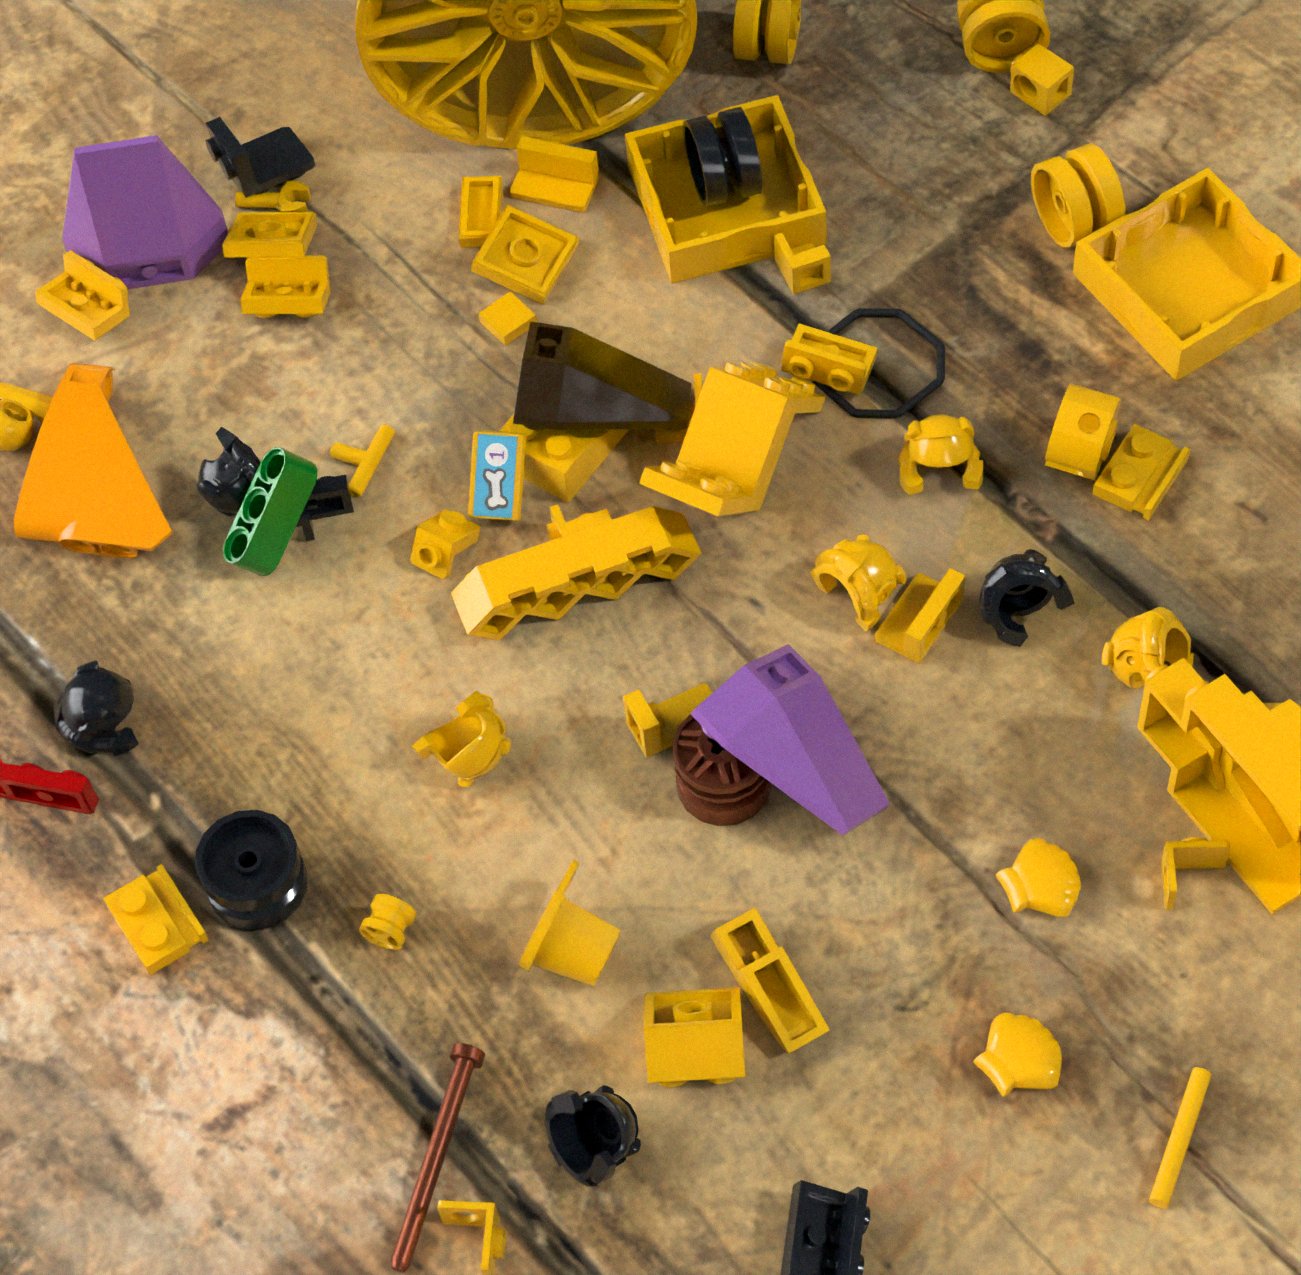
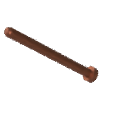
(466, 1059)

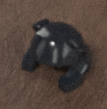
(228, 478)
(1019, 588)
(92, 709)
(591, 1133)

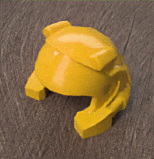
(939, 443)
(866, 573)
(1144, 645)
(470, 742)

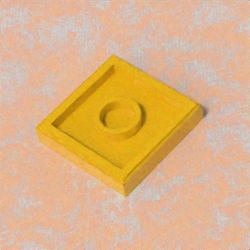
(270, 234)
(525, 254)

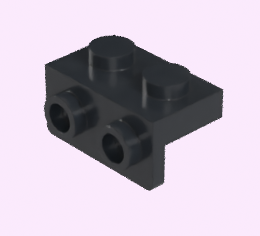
(825, 1231)

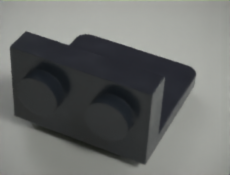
(261, 161)

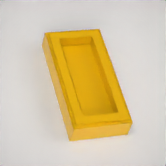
(479, 208)

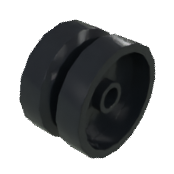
(722, 156)
(251, 869)

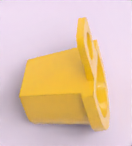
(570, 938)

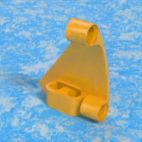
(85, 478)

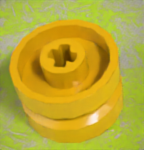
(767, 23)
(1000, 31)
(1077, 194)

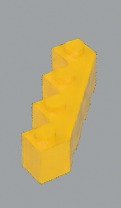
(560, 572)

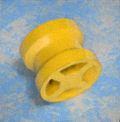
(387, 922)

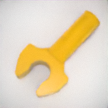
(282, 200)

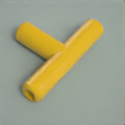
(365, 460)

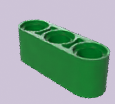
(270, 511)

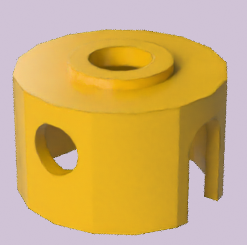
(1083, 431)

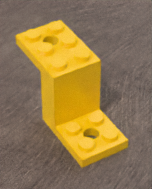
(734, 438)

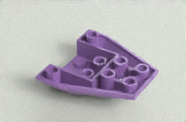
(140, 213)
(793, 735)

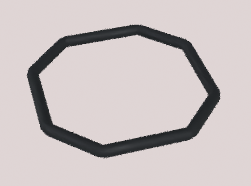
(877, 312)

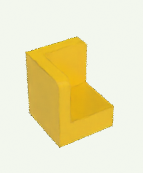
(803, 265)

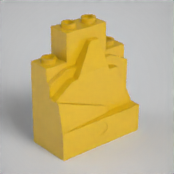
(1232, 772)

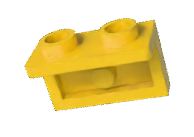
(286, 286)
(85, 297)
(828, 359)

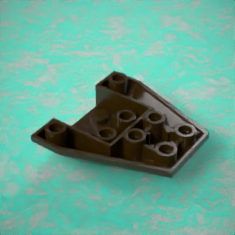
(588, 384)

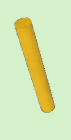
(1180, 1138)

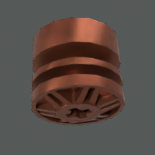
(713, 781)

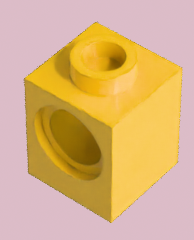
(1041, 79)

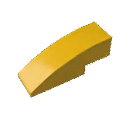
(769, 981)

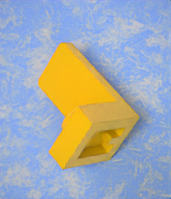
(657, 724)

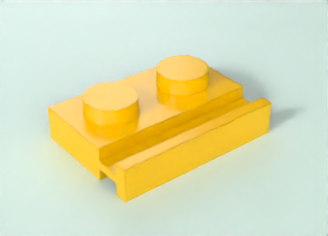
(1141, 471)
(155, 919)

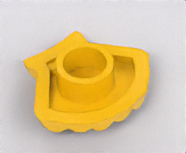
(1041, 879)
(1020, 1054)

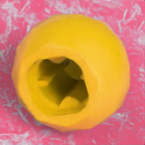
(15, 425)

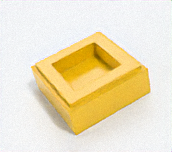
(507, 318)

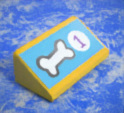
(496, 475)

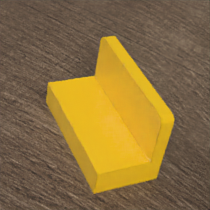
(555, 174)
(921, 614)

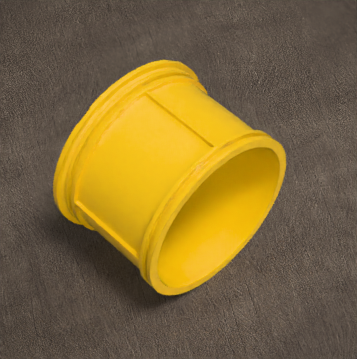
(523, 65)

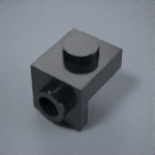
(328, 499)

